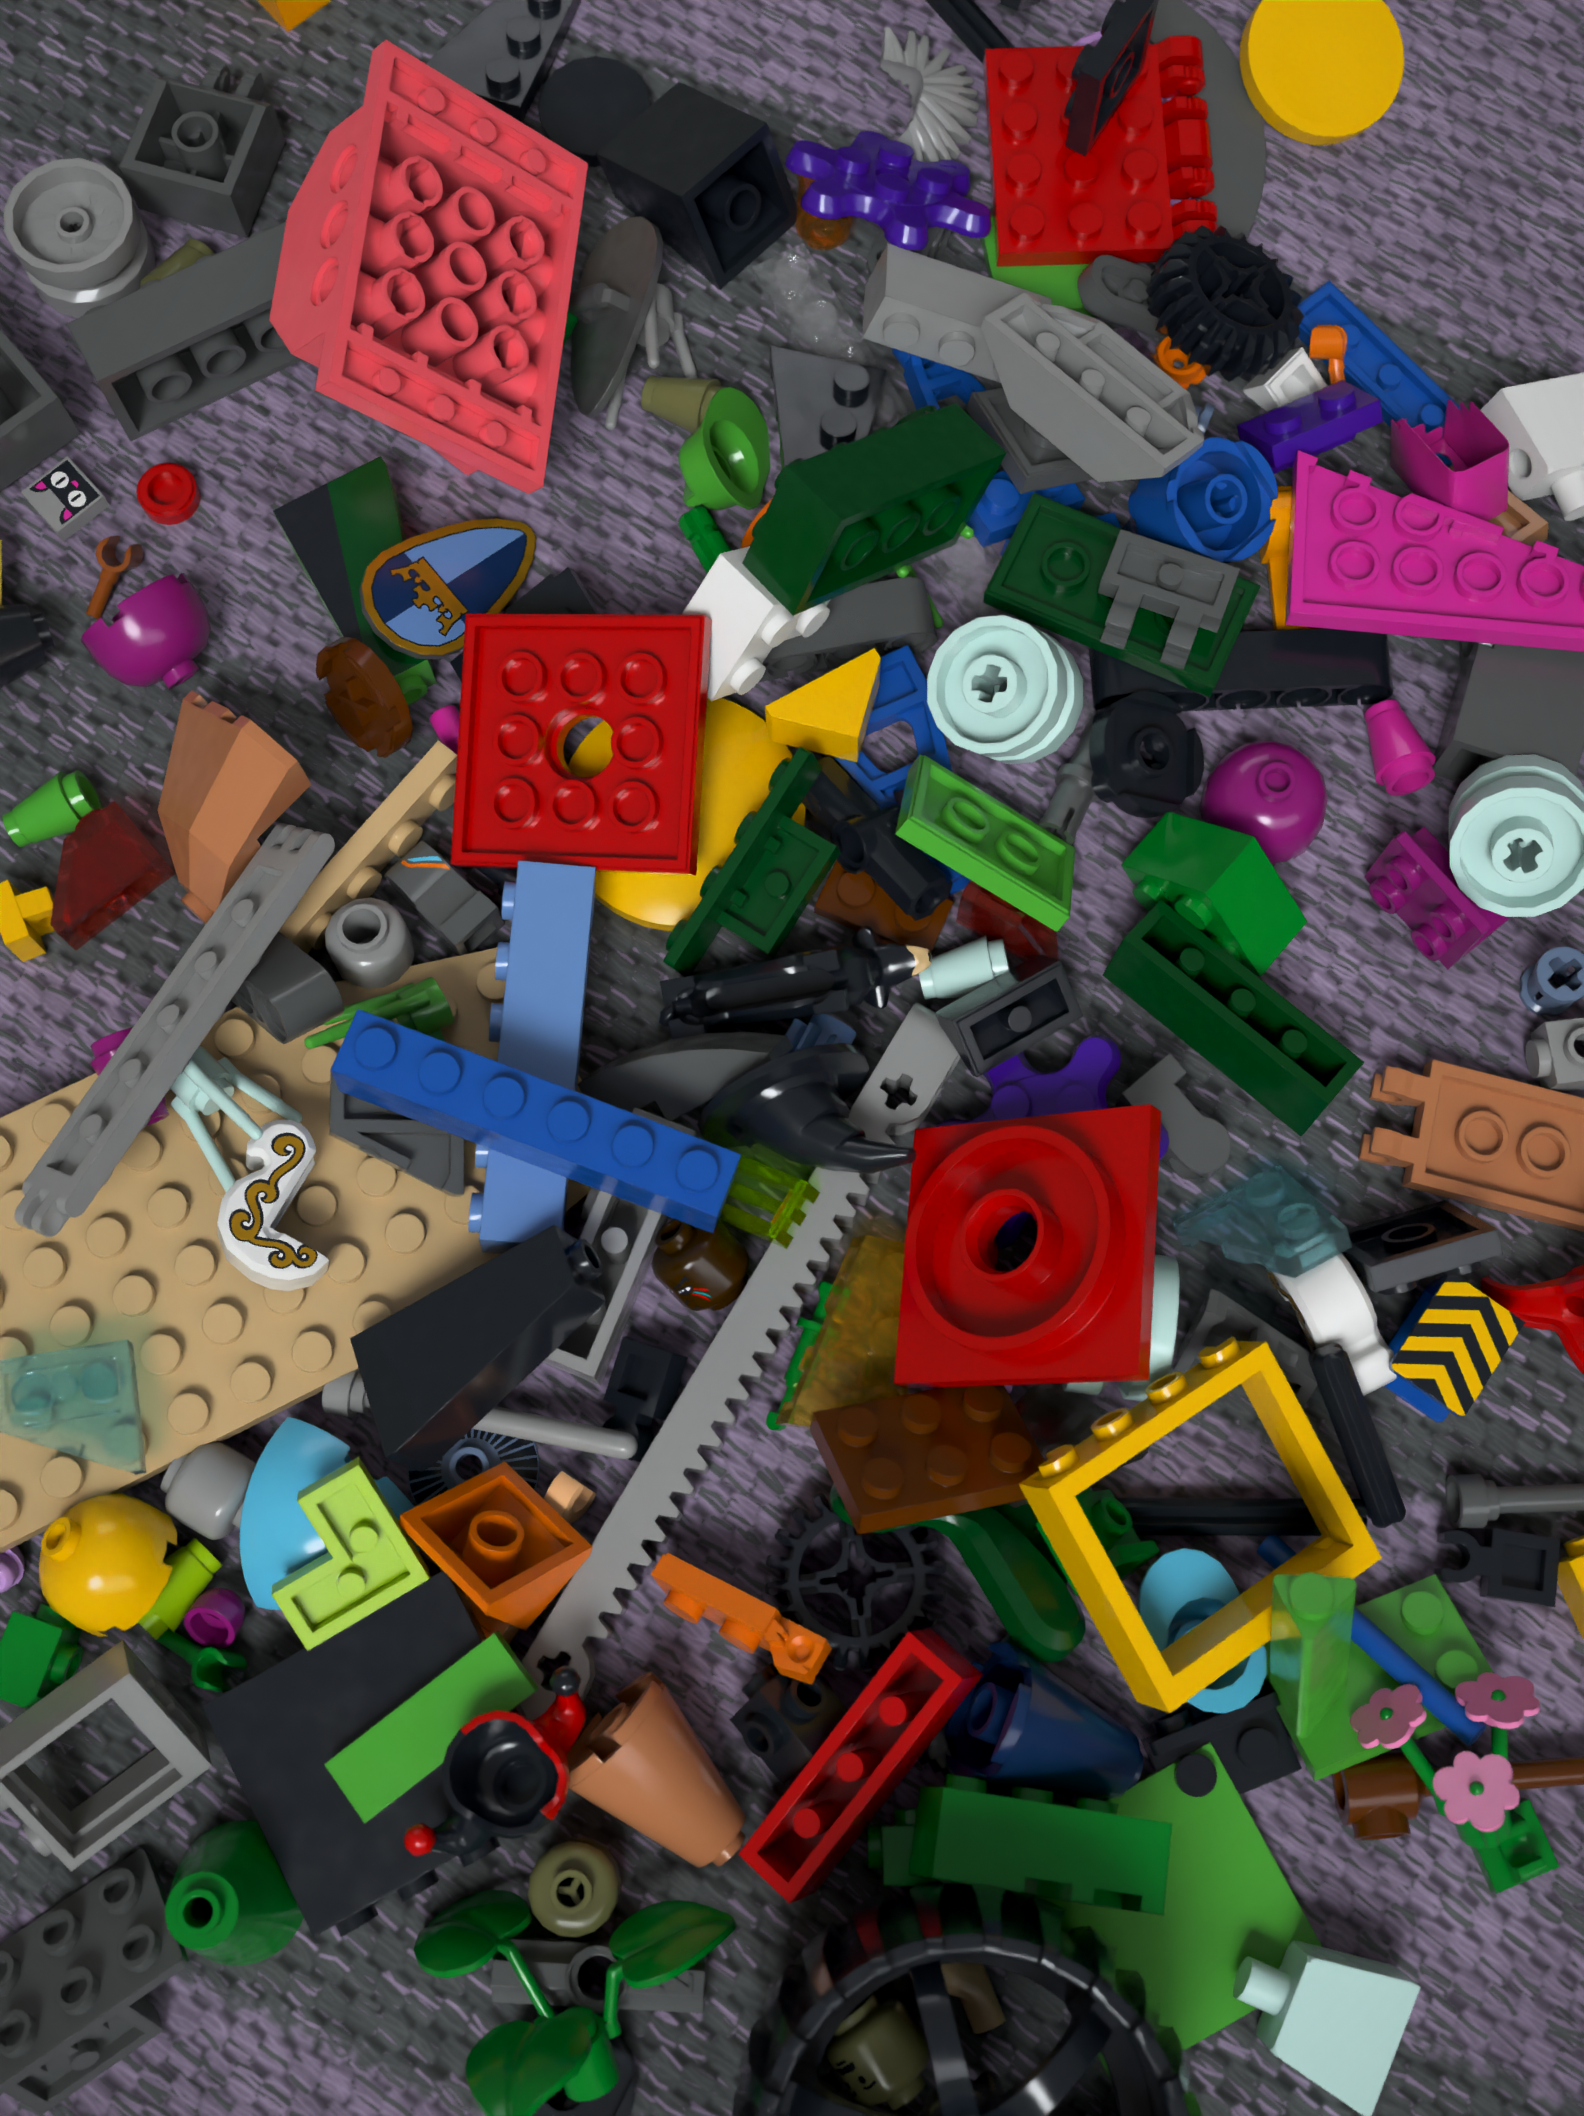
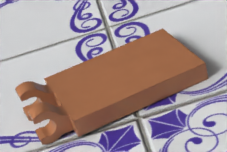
(1485, 1141)

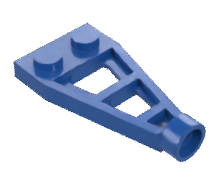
(1001, 503)
(902, 698)

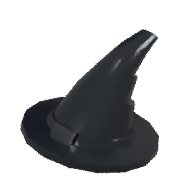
(801, 1112)

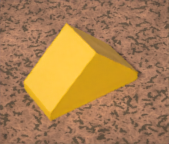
(829, 711)

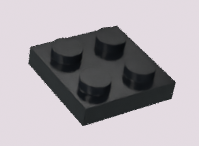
(1108, 71)
(1418, 1244)

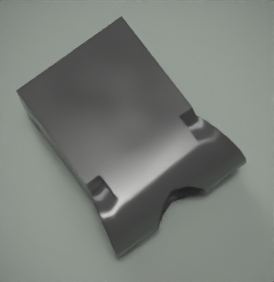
(1512, 705)

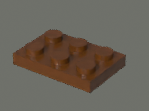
(926, 1454)

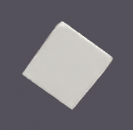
(1287, 382)

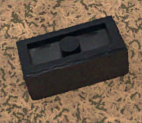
(1010, 1013)

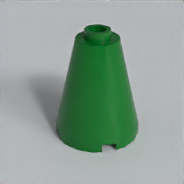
(232, 1897)

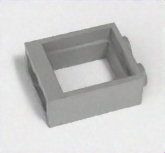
(128, 1798)

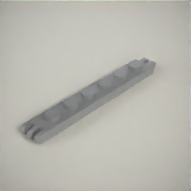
(171, 1029)

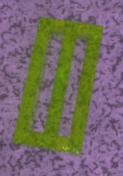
(784, 1212)

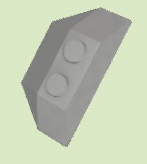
(1090, 391)

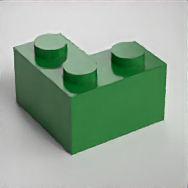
(1218, 885)

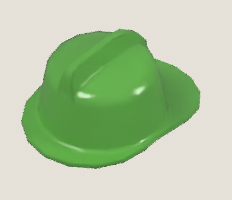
(727, 454)

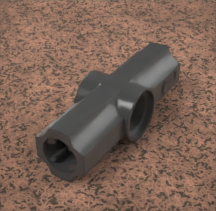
(558, 1971)

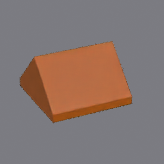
(499, 1544)

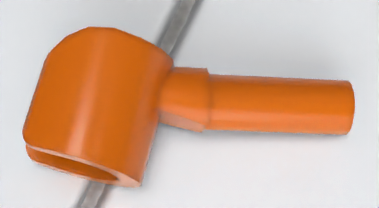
(1331, 344)

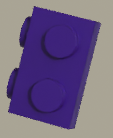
(1311, 424)

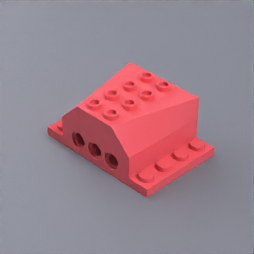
(436, 269)

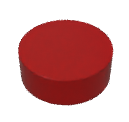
(168, 493)

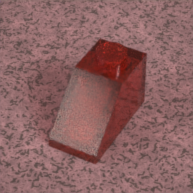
(103, 874)

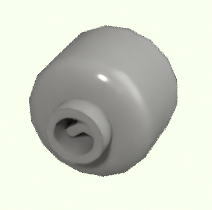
(369, 943)
(208, 1489)

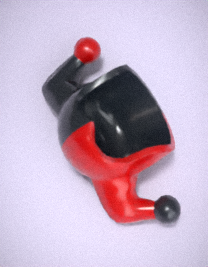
(506, 1774)

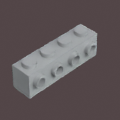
(625, 1244)

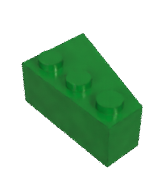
(1040, 1846)

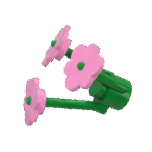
(1476, 1790)

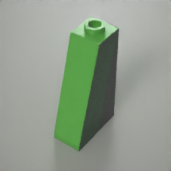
(335, 539)

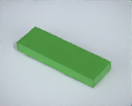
(417, 1733)

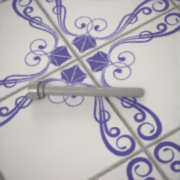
(348, 1396)

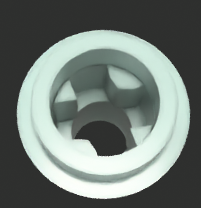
(964, 969)

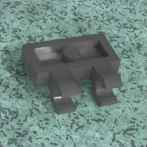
(1168, 583)

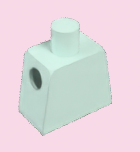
(1331, 2017)

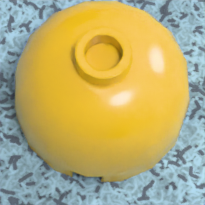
(106, 1562)

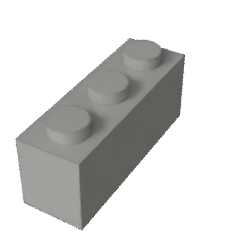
(933, 309)

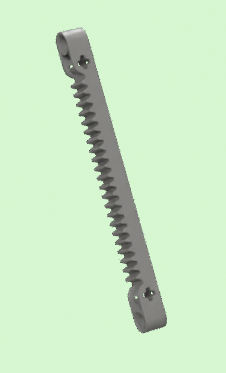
(916, 1060)

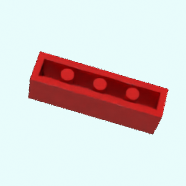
(860, 1764)

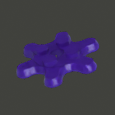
(888, 187)
(1026, 1092)

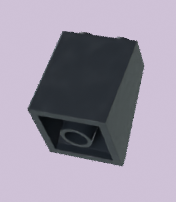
(702, 180)

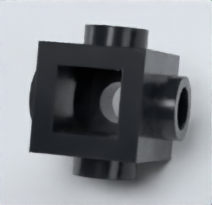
(787, 1719)

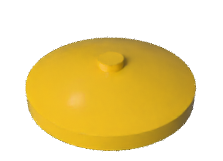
(734, 783)

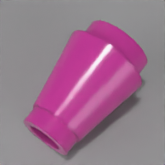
(1397, 750)

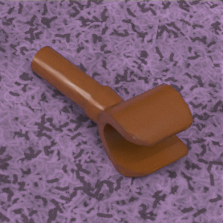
(111, 571)

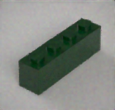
(1231, 1017)

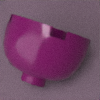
(152, 635)
(1267, 794)

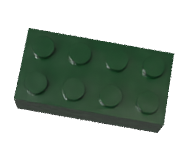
(871, 506)

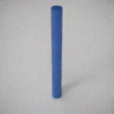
(1393, 1659)

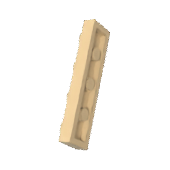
(388, 832)

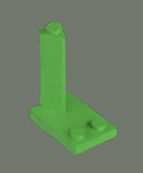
(1328, 1676)

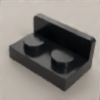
(1247, 1741)

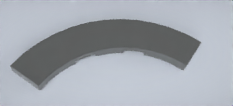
(1233, 121)

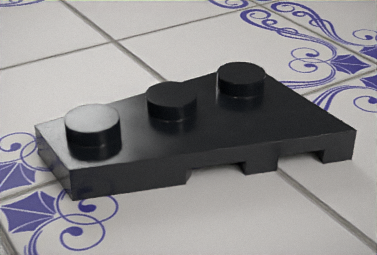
(507, 51)

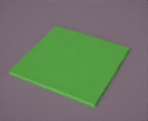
(1219, 1905)

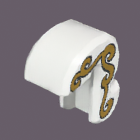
(257, 1205)
(1338, 1310)

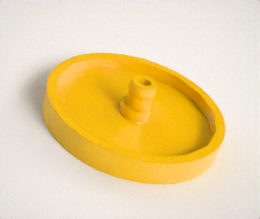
(1321, 66)

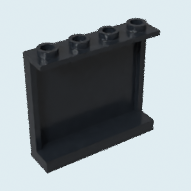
(310, 1709)

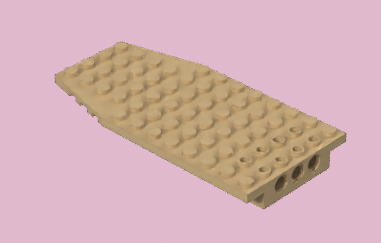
(153, 1271)

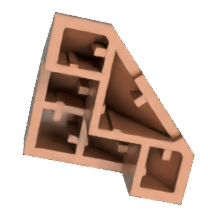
(220, 796)

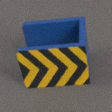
(1449, 1347)

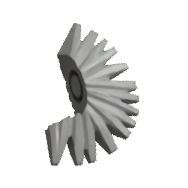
(938, 97)

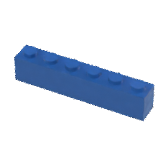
(535, 1120)

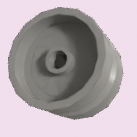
(78, 235)

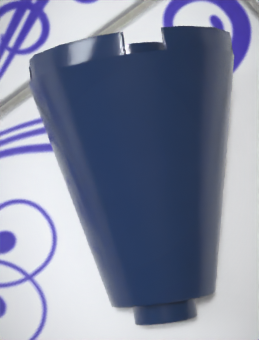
(1039, 1732)

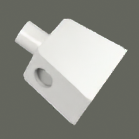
(1545, 439)

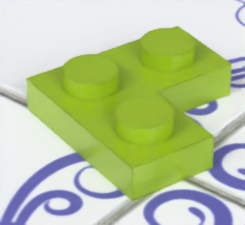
(366, 1559)

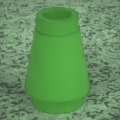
(52, 809)

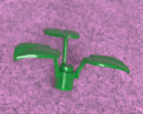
(525, 2062)

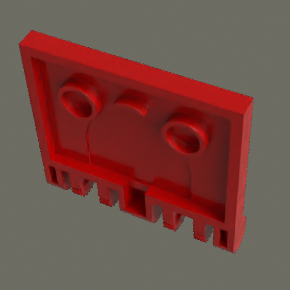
(1117, 199)

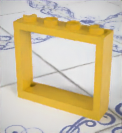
(1244, 1624)

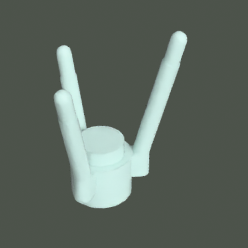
(207, 1088)

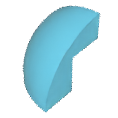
(273, 1526)

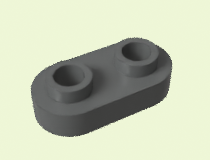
(1118, 293)

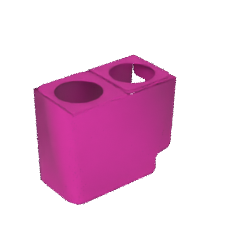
(1478, 457)

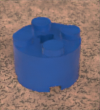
(1210, 502)

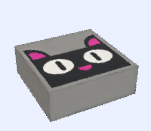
(65, 498)

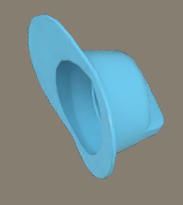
(1180, 1594)

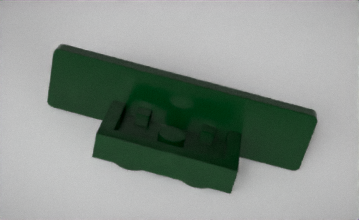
(765, 877)

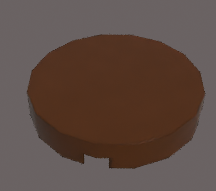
(364, 697)

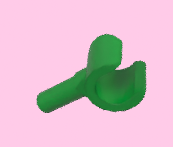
(205, 1662)

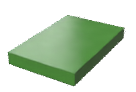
(987, 842)

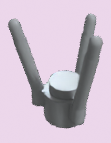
(657, 328)

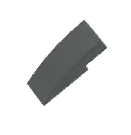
(682, 1070)

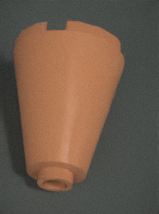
(657, 1775)

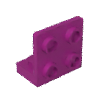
(1418, 885)

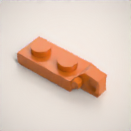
(742, 1618)

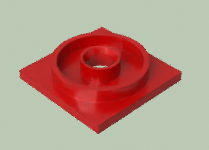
(522, 695)
(1084, 1291)

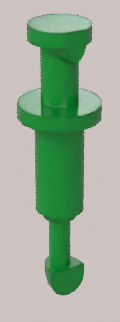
(808, 1338)

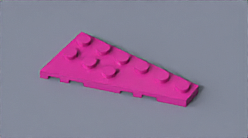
(1421, 569)

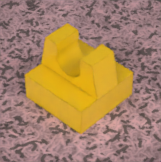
(25, 919)

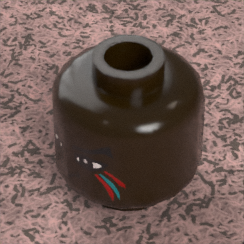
(700, 1266)

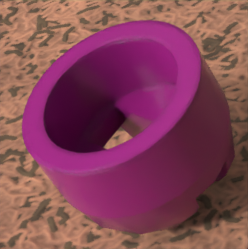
(215, 1618)

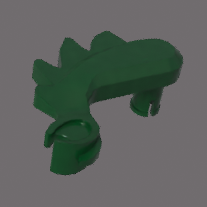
(1014, 1573)

